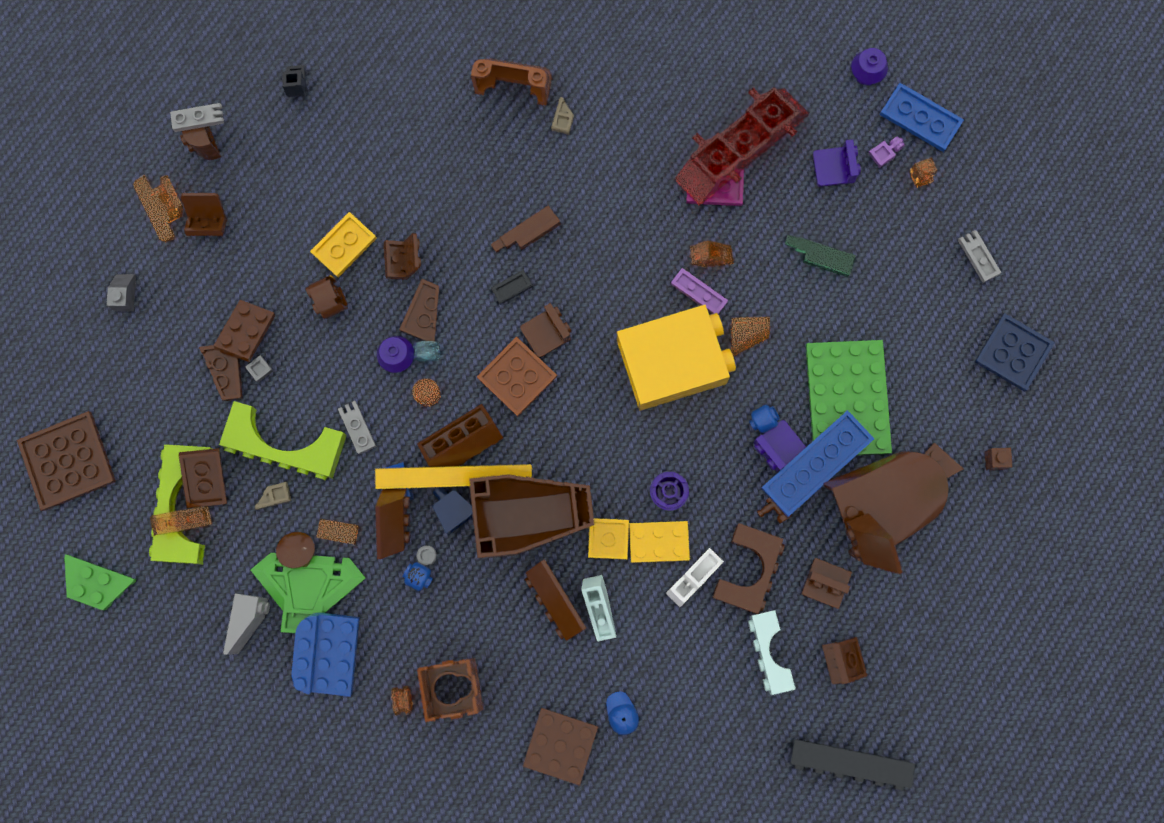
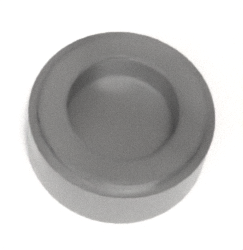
(426, 555)

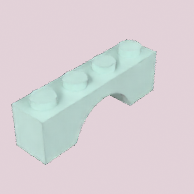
(765, 627)

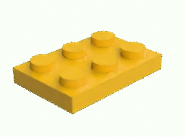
(343, 244)
(659, 541)

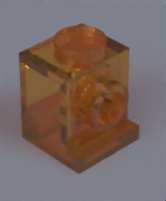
(923, 172)

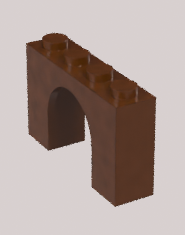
(767, 549)

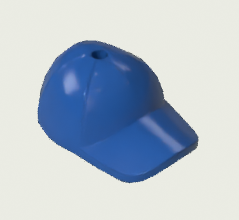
(620, 707)

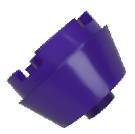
(869, 66)
(395, 354)
(669, 491)

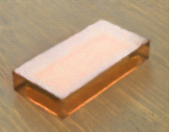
(337, 531)

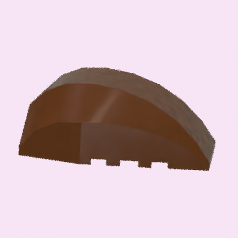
(525, 513)

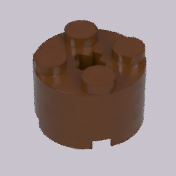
(327, 297)

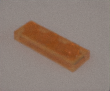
(180, 520)

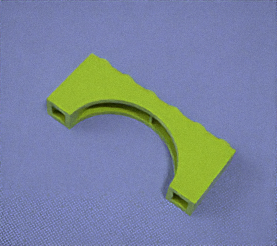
(318, 458)
(173, 546)

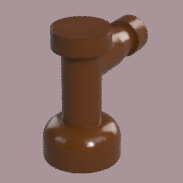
(769, 507)

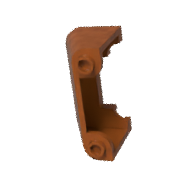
(488, 70)

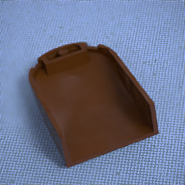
(897, 491)

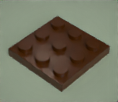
(560, 746)

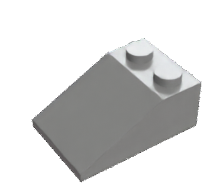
(244, 620)

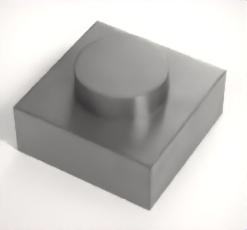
(259, 368)

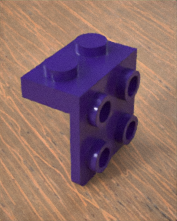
(836, 165)
(779, 446)

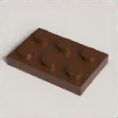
(244, 330)
(202, 478)

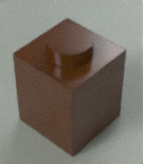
(998, 459)

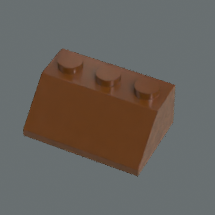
(392, 522)

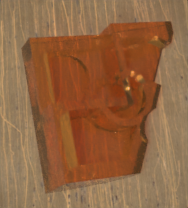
(748, 332)

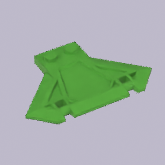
(306, 588)

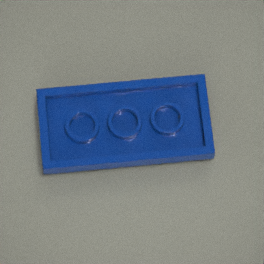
(921, 117)

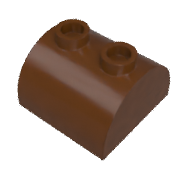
(202, 142)

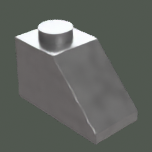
(122, 292)

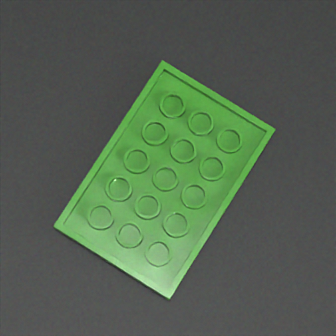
(850, 379)

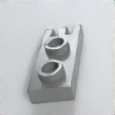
(197, 117)
(979, 256)
(357, 428)

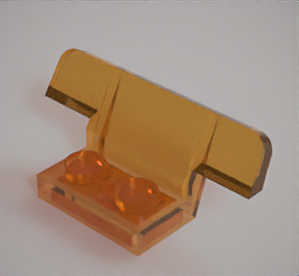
(160, 205)

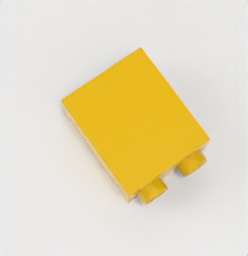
(675, 356)

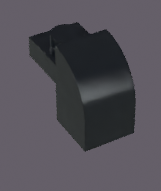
(295, 81)

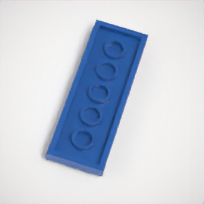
(817, 463)

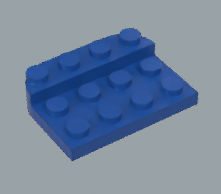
(325, 654)

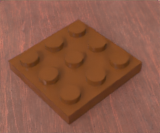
(517, 376)

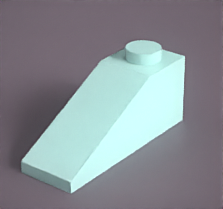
(598, 607)

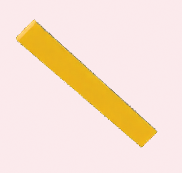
(443, 476)

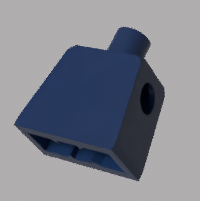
(451, 509)

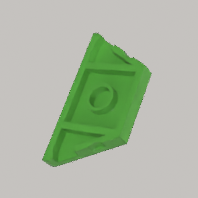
(94, 583)

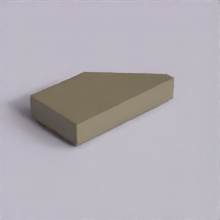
(563, 118)
(274, 495)

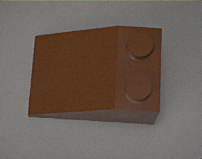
(873, 544)

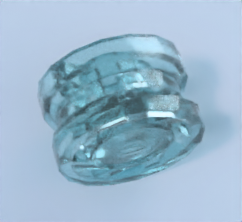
(426, 351)

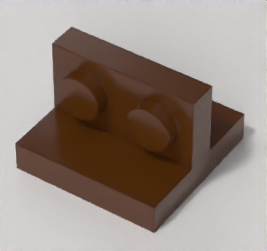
(826, 583)
(844, 661)

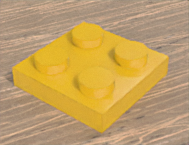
(608, 539)

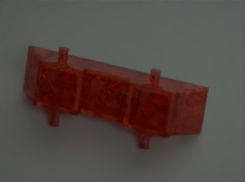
(741, 143)

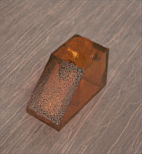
(711, 254)

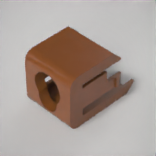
(433, 706)

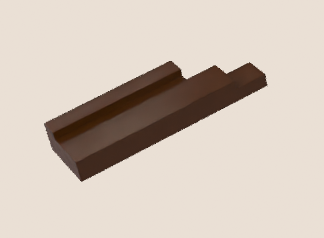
(529, 230)

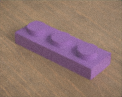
(699, 291)

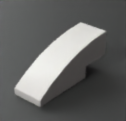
(694, 577)

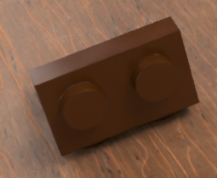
(204, 214)
(401, 257)
(546, 331)

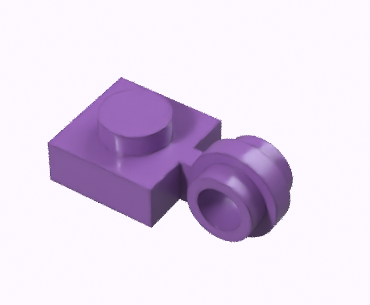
(883, 153)

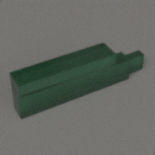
(823, 256)

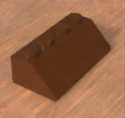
(460, 439)
(555, 600)

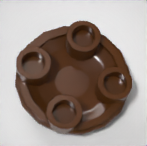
(295, 550)

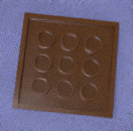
(66, 461)

